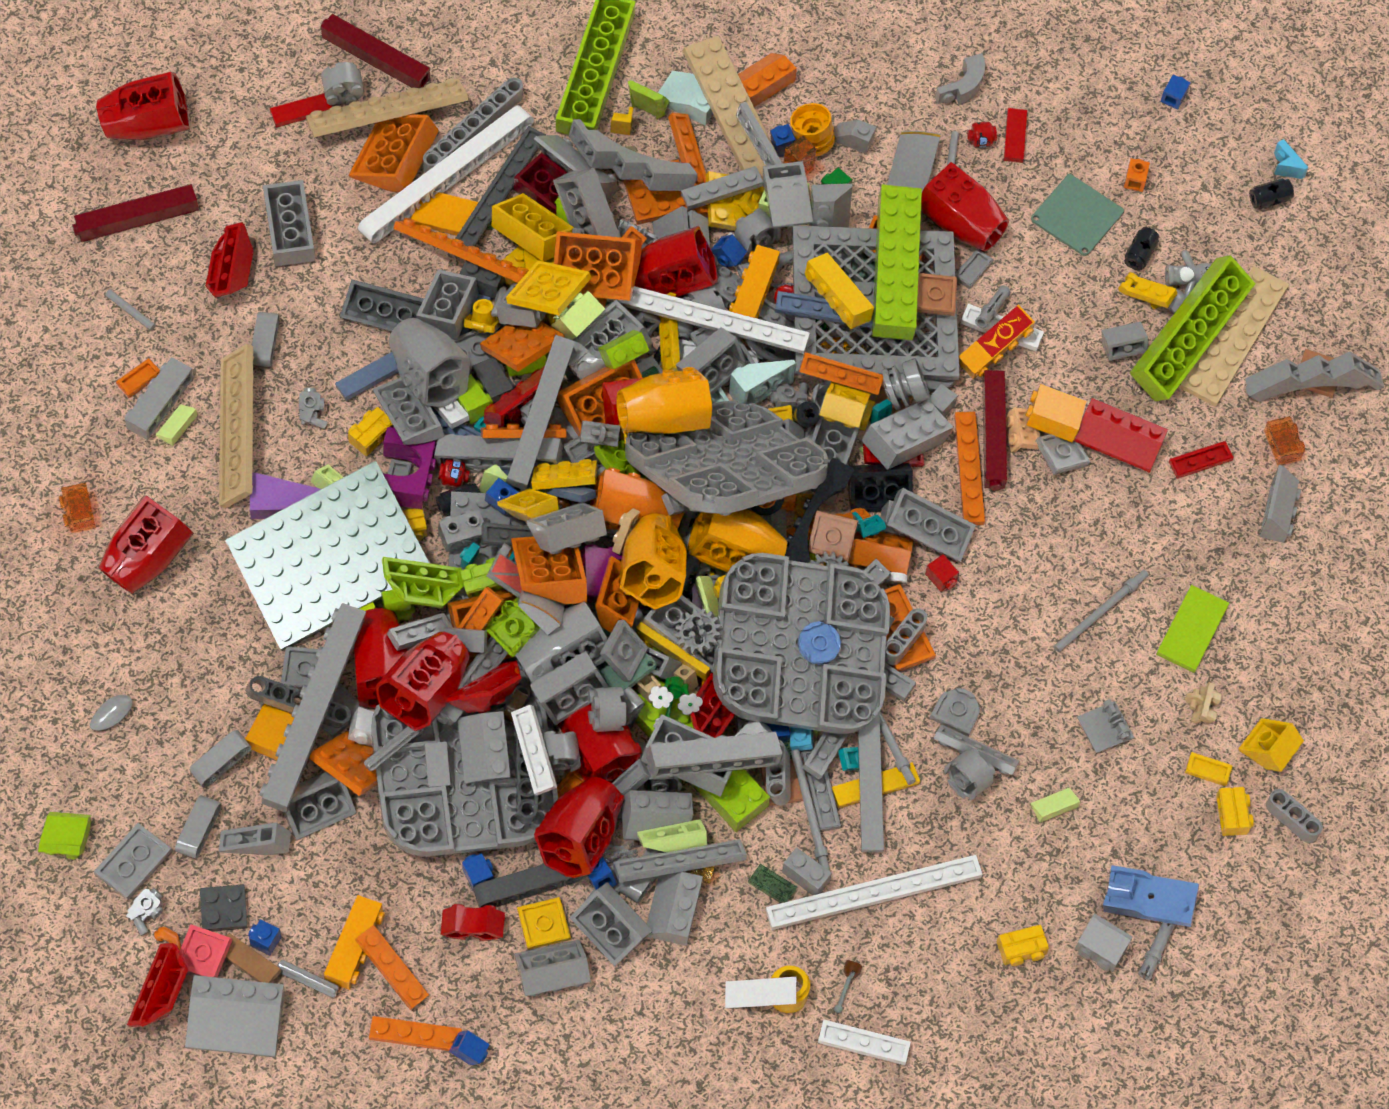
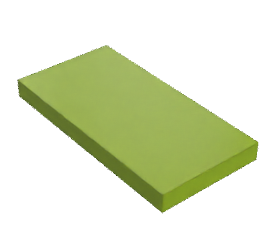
(1192, 628)

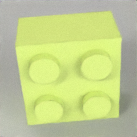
(578, 316)

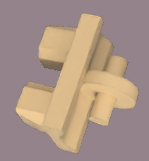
(1200, 703)

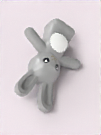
(1186, 274)

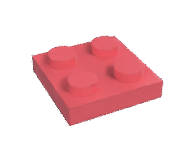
(204, 951)

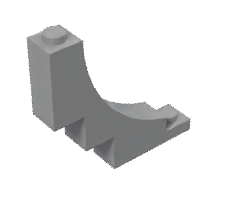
(629, 165)
(1287, 376)

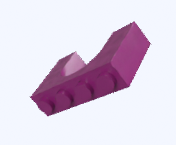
(412, 488)
(594, 565)

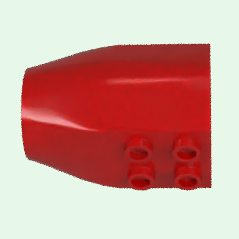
(144, 109)
(963, 207)
(677, 264)
(143, 545)
(374, 653)
(422, 680)
(601, 753)
(579, 827)

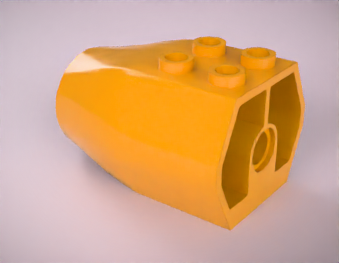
(666, 403)
(729, 538)
(654, 562)

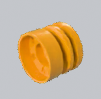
(815, 125)

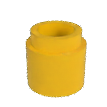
(801, 995)

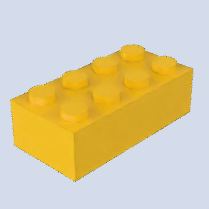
(529, 225)

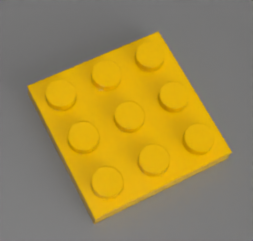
(548, 287)

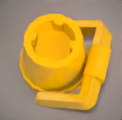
(481, 317)

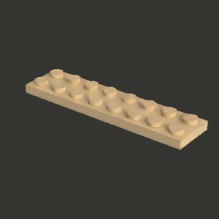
(724, 94)
(386, 107)
(1230, 347)
(236, 426)

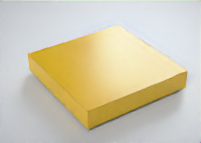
(543, 923)

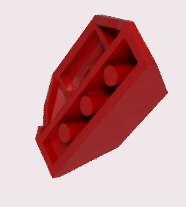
(230, 261)
(487, 689)
(712, 714)
(160, 986)

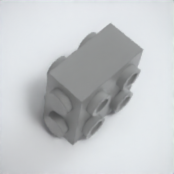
(517, 315)

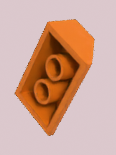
(767, 77)
(889, 549)
(612, 601)

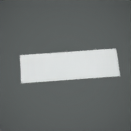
(760, 992)

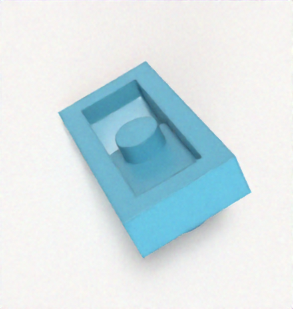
(1290, 163)
(801, 739)

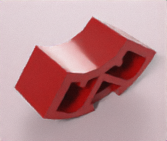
(463, 921)

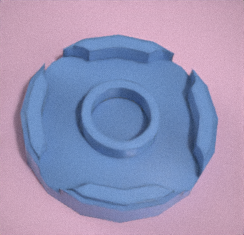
(819, 643)

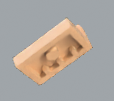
(1018, 433)

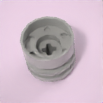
(905, 384)

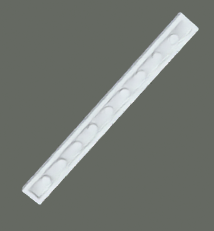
(714, 318)
(873, 892)

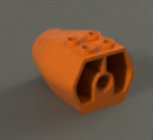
(621, 492)

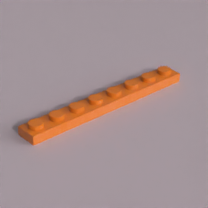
(457, 248)

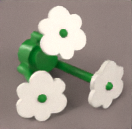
(673, 690)

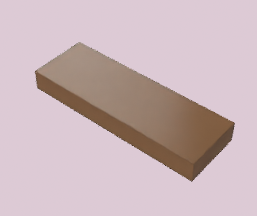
(251, 962)

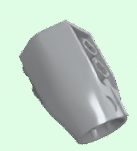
(605, 328)
(429, 362)
(576, 634)

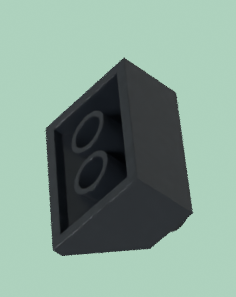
(875, 485)

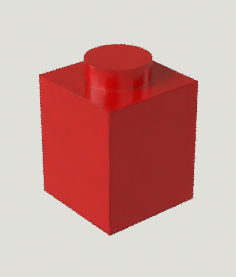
(942, 573)

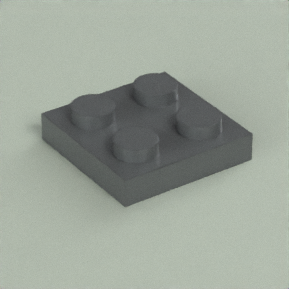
(223, 908)

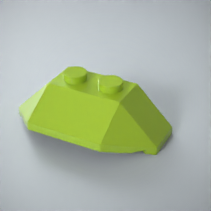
(422, 582)

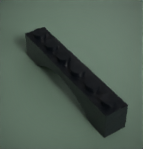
(836, 481)

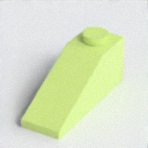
(674, 837)

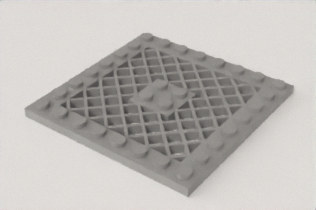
(864, 240)

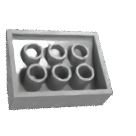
(569, 159)
(234, 1016)

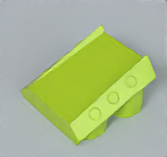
(647, 99)
(615, 458)
(512, 627)
(65, 834)

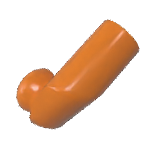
(168, 935)

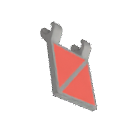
(505, 572)

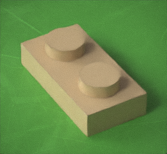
(627, 523)

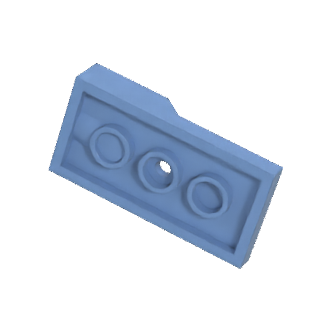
(1129, 892)

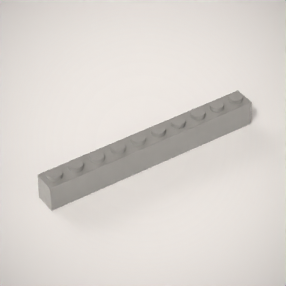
(313, 707)

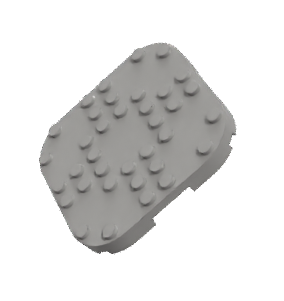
(732, 464)
(758, 659)
(457, 815)

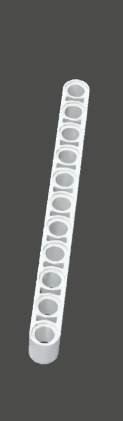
(446, 173)

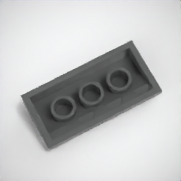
(378, 306)

